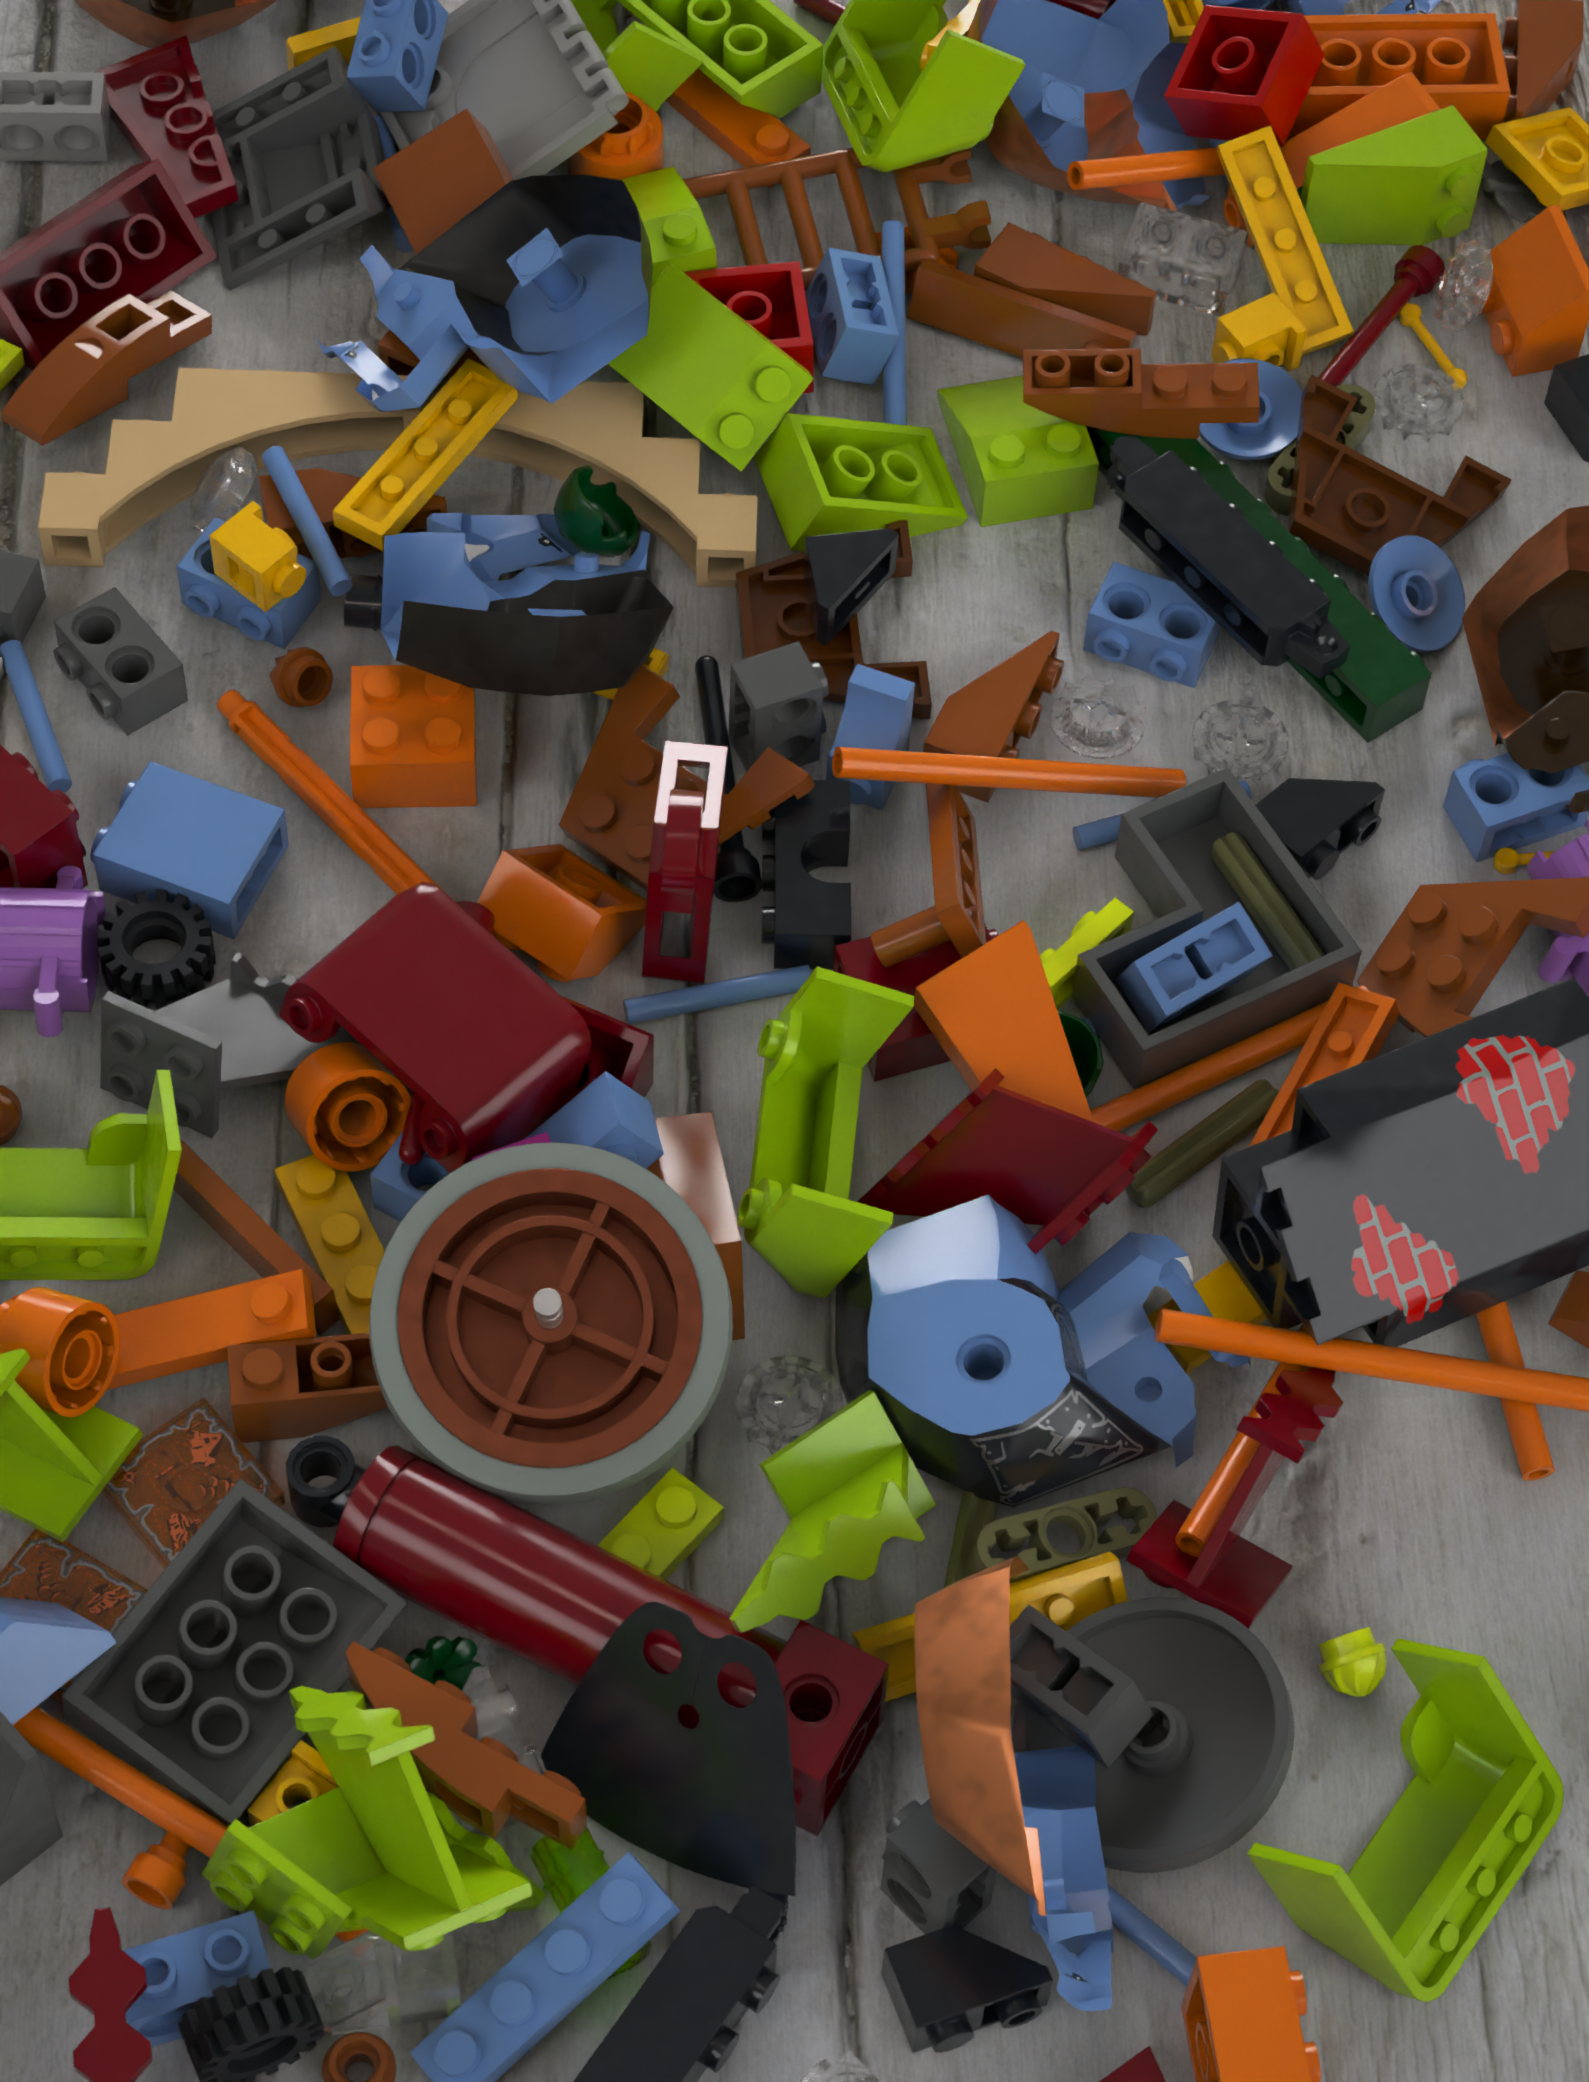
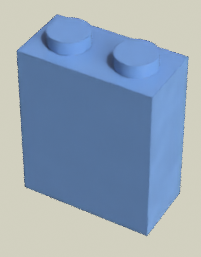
(191, 842)

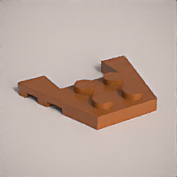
(619, 784)
(1459, 937)

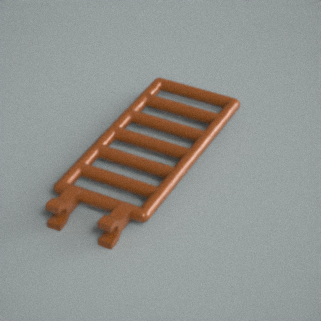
(963, 228)

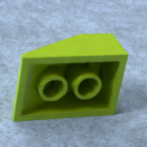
(1397, 183)
(672, 222)
(711, 369)
(1017, 456)
(856, 477)

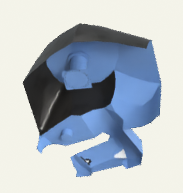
(532, 280)
(525, 635)

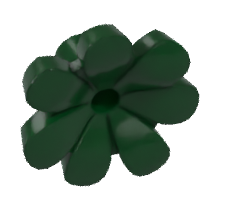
(444, 1660)

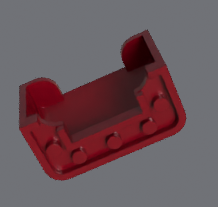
(450, 1019)

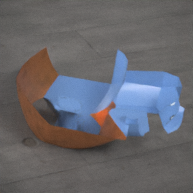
(1087, 94)
(1018, 1810)

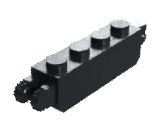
(1222, 560)
(696, 1996)

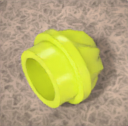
(1353, 1662)

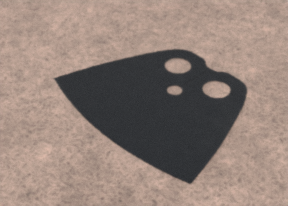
(695, 1796)

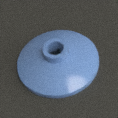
(1277, 419)
(1417, 593)

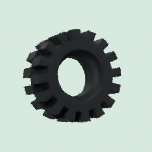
(149, 922)
(251, 2026)

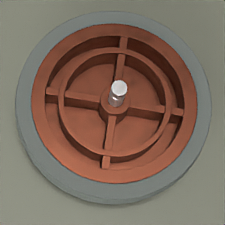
(550, 1323)

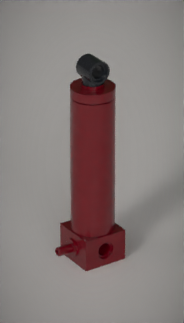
(565, 1598)

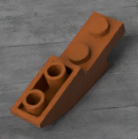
(96, 360)
(1152, 400)
(473, 1777)

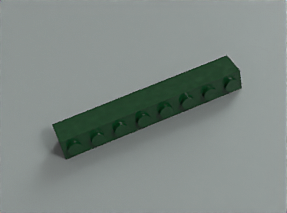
(1381, 677)

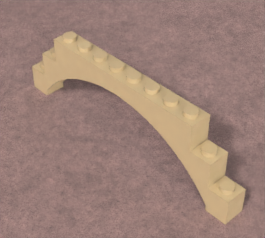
(322, 414)

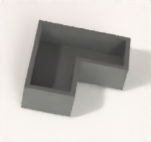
(1169, 860)

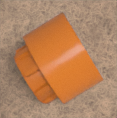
(627, 148)
(346, 1102)
(69, 1347)

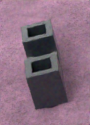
(807, 912)

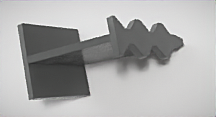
(207, 1041)

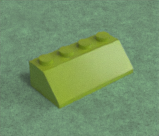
(744, 47)

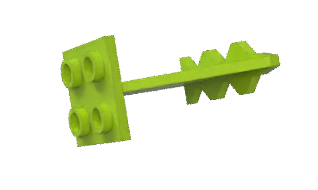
(51, 1461)
(845, 1495)
(309, 1854)
(427, 1882)

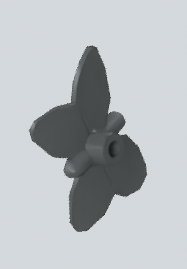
(1510, 192)

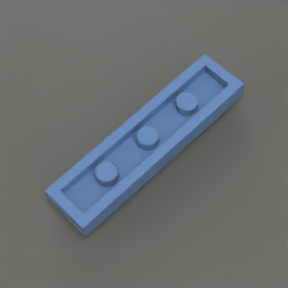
(548, 1977)

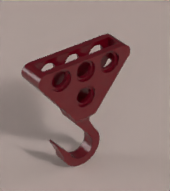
(683, 858)

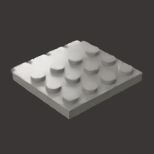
(525, 77)

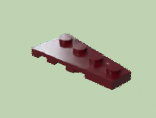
(166, 116)

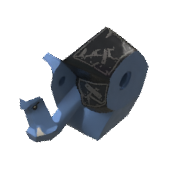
(1001, 1370)

